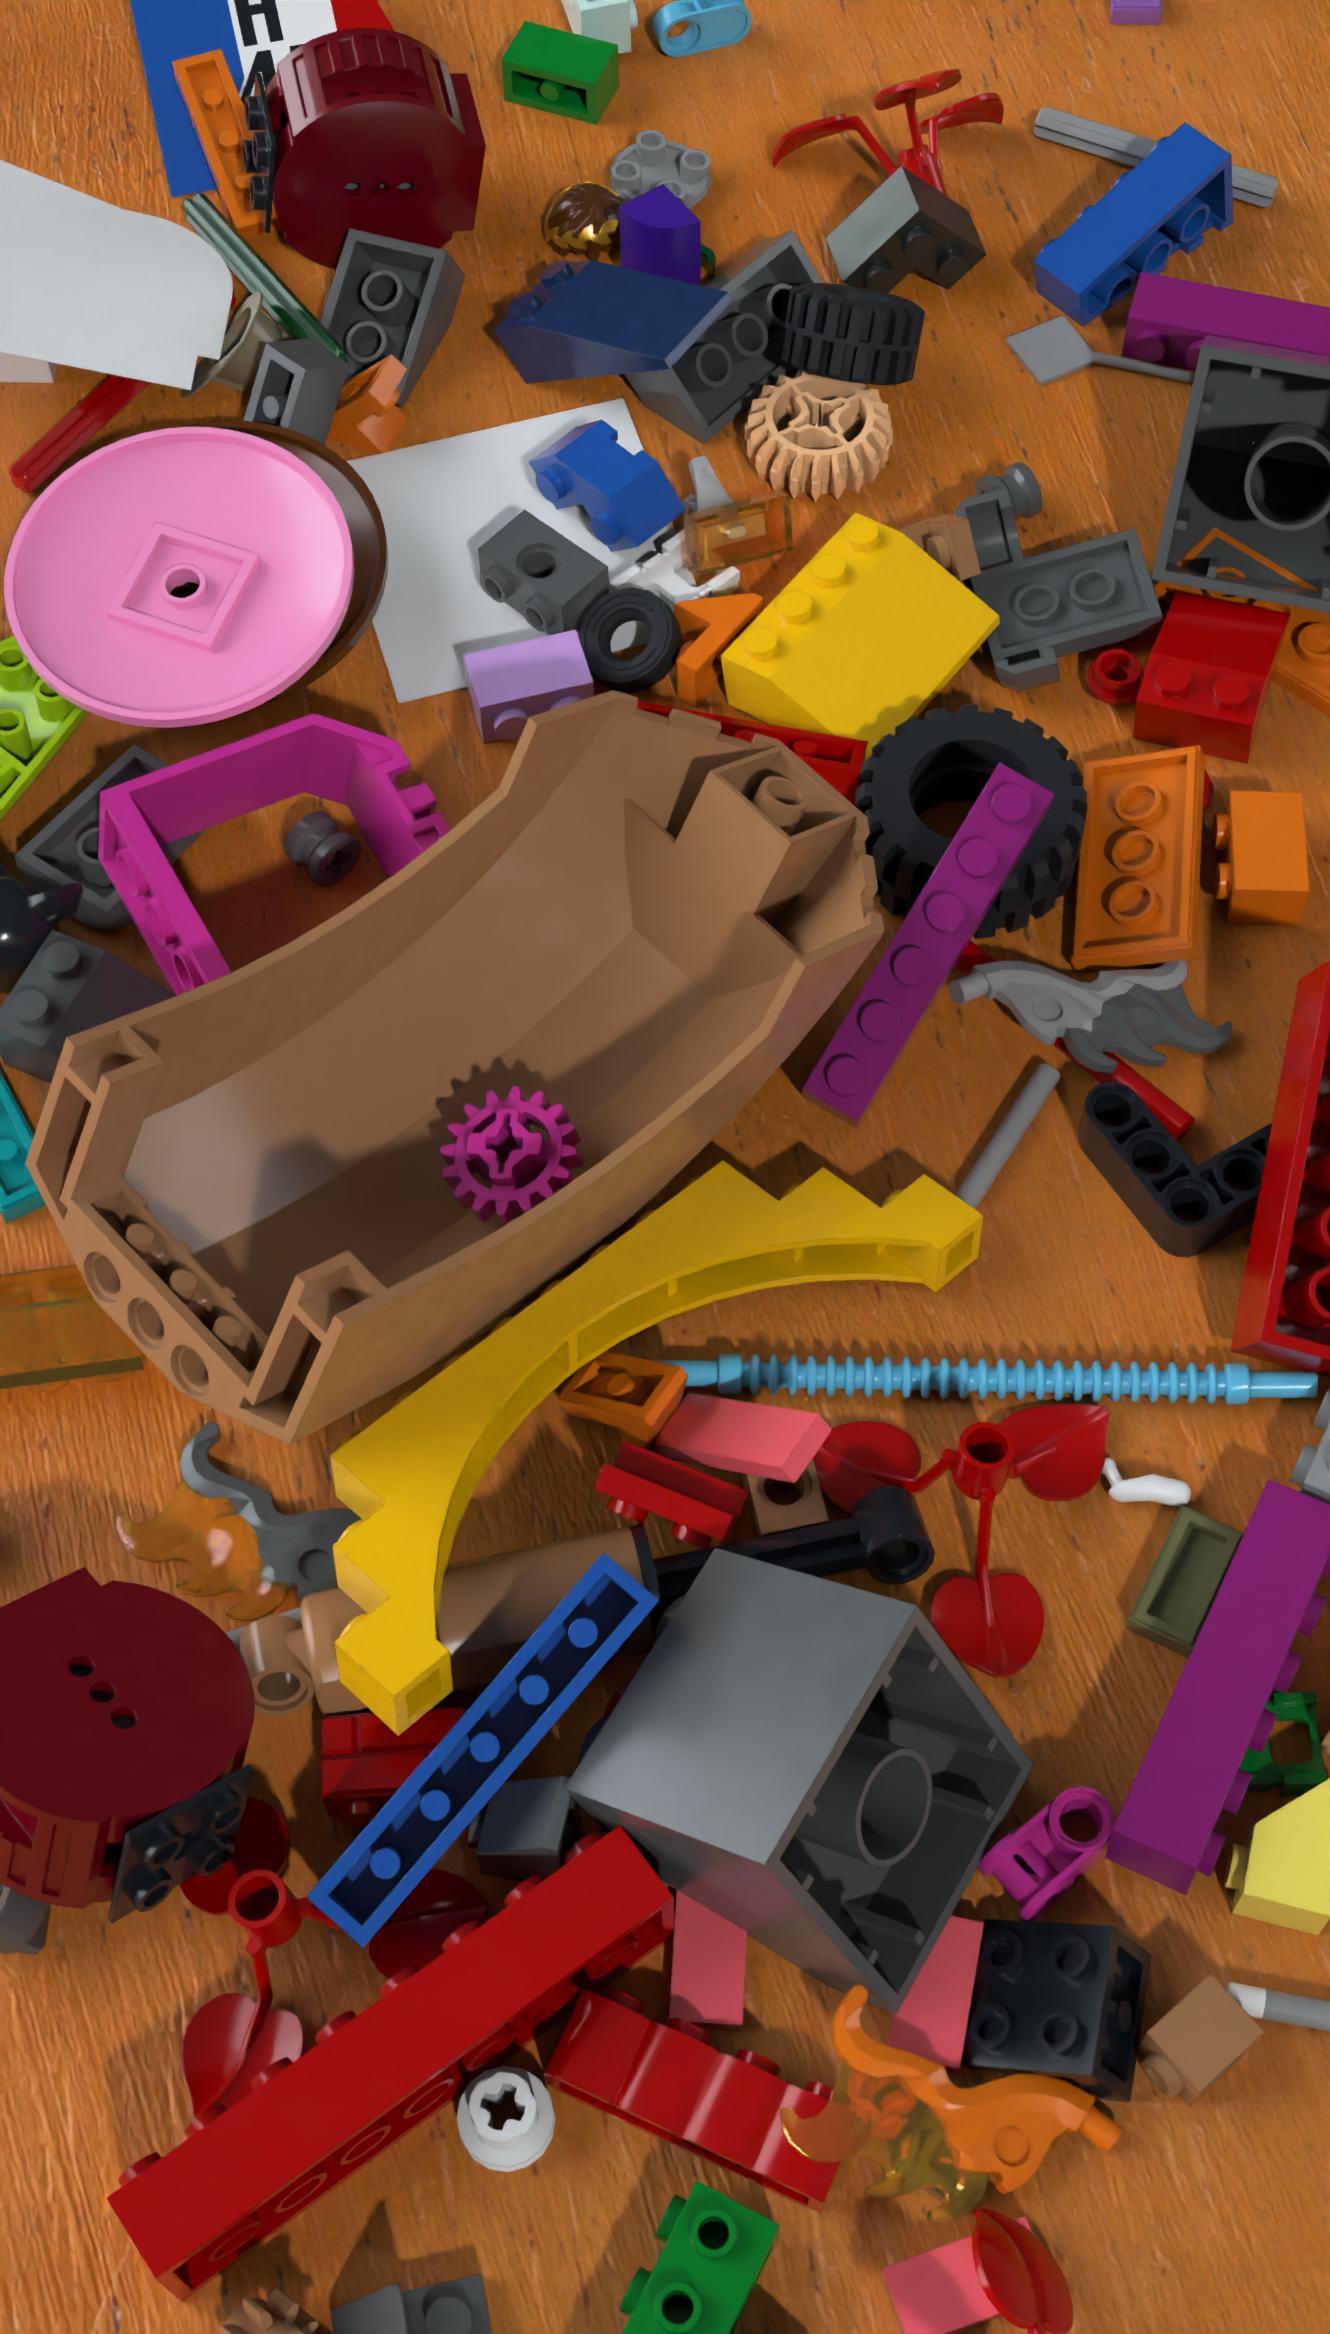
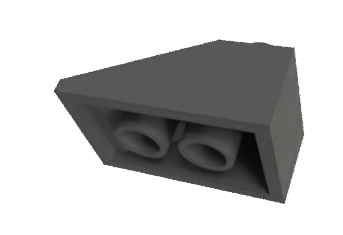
(391, 301)
(64, 993)

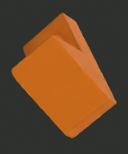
(367, 408)
(707, 632)
(626, 1393)

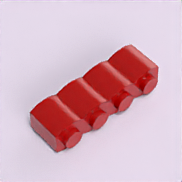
(690, 2093)

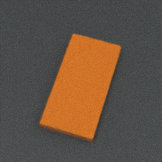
(1305, 650)
(1139, 860)

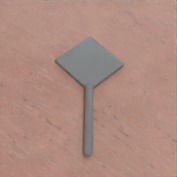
(1058, 350)

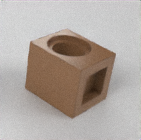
(772, 1518)
(1197, 2042)

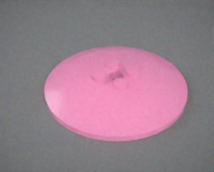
(165, 510)

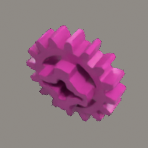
(494, 1138)

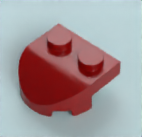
(655, 1484)

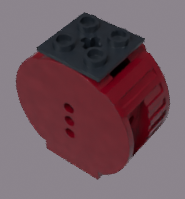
(363, 139)
(117, 1744)

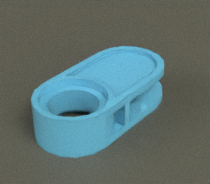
(710, 25)

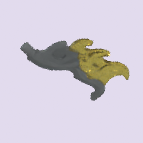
(237, 1537)

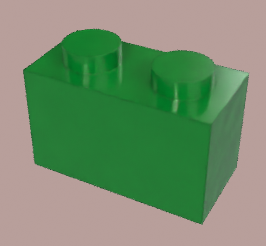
(560, 72)

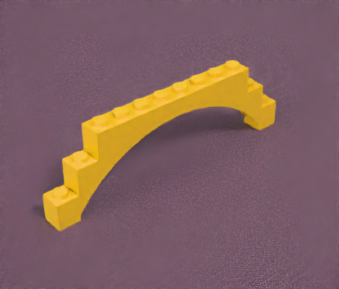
(427, 1454)

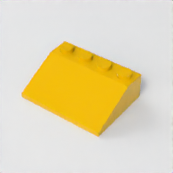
(857, 638)

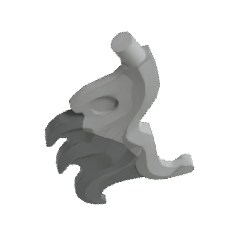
(1114, 1014)

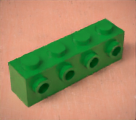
(705, 2268)

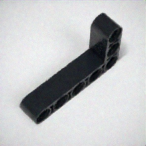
(1179, 1182)

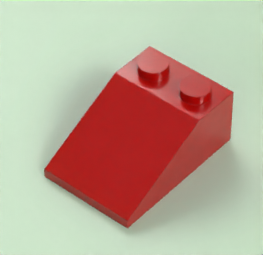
(1209, 676)

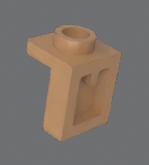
(948, 543)

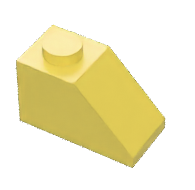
(1285, 1865)

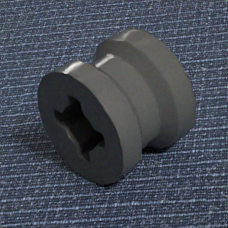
(1021, 486)
(322, 848)

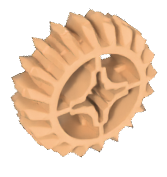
(815, 447)

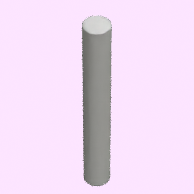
(1008, 1135)

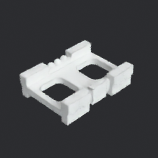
(661, 575)

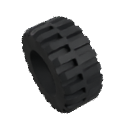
(951, 761)

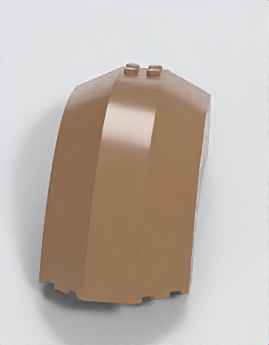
(609, 927)

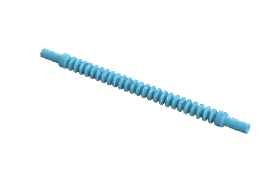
(1232, 1383)

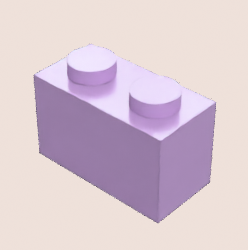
(525, 680)

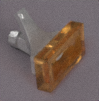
(731, 531)

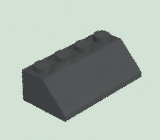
(739, 349)

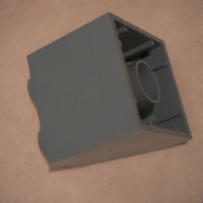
(1257, 471)
(806, 1770)

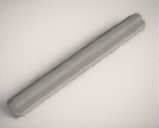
(1131, 149)

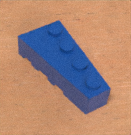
(1138, 225)

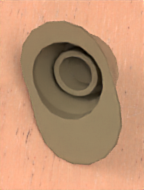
(241, 349)

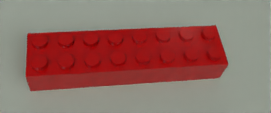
(393, 2063)

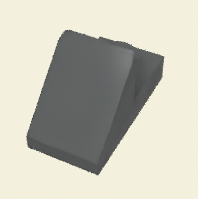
(436, 2309)

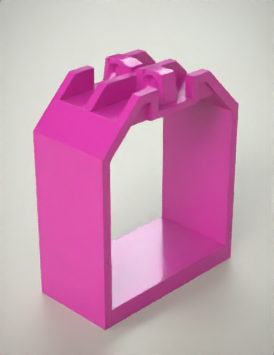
(233, 780)

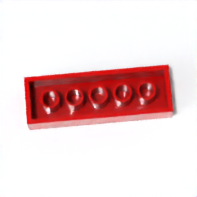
(1287, 1269)

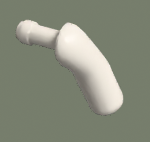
(1146, 1488)

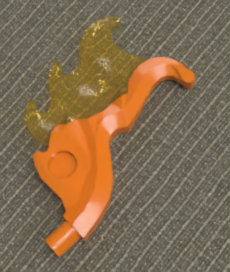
(929, 2130)

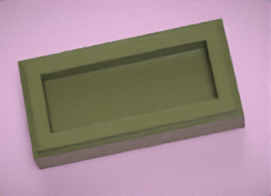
(1184, 1581)

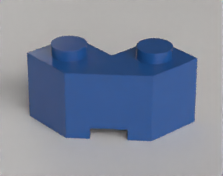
(619, 490)

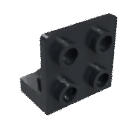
(1058, 2003)

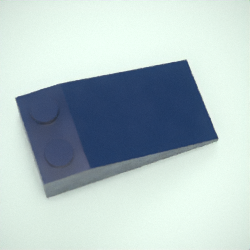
(604, 322)

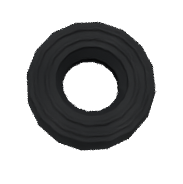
(654, 661)

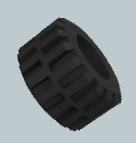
(851, 334)

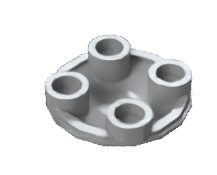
(660, 162)

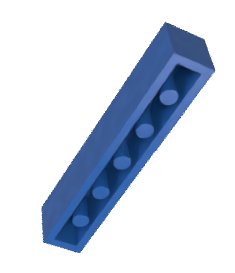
(482, 1750)

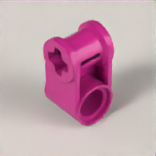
(1040, 1861)

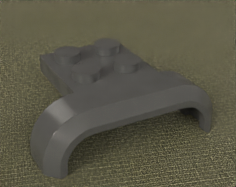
(1056, 598)

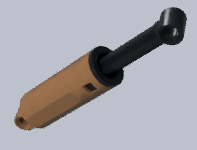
(503, 1598)

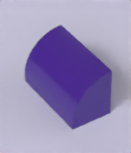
(660, 236)

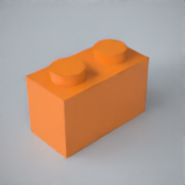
(1263, 858)

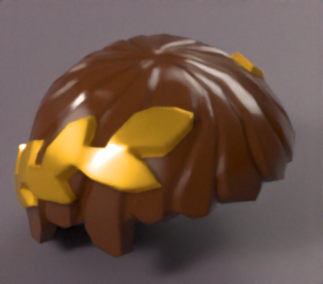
(584, 220)

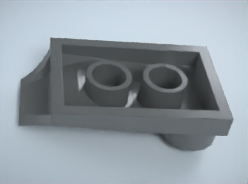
(69, 847)

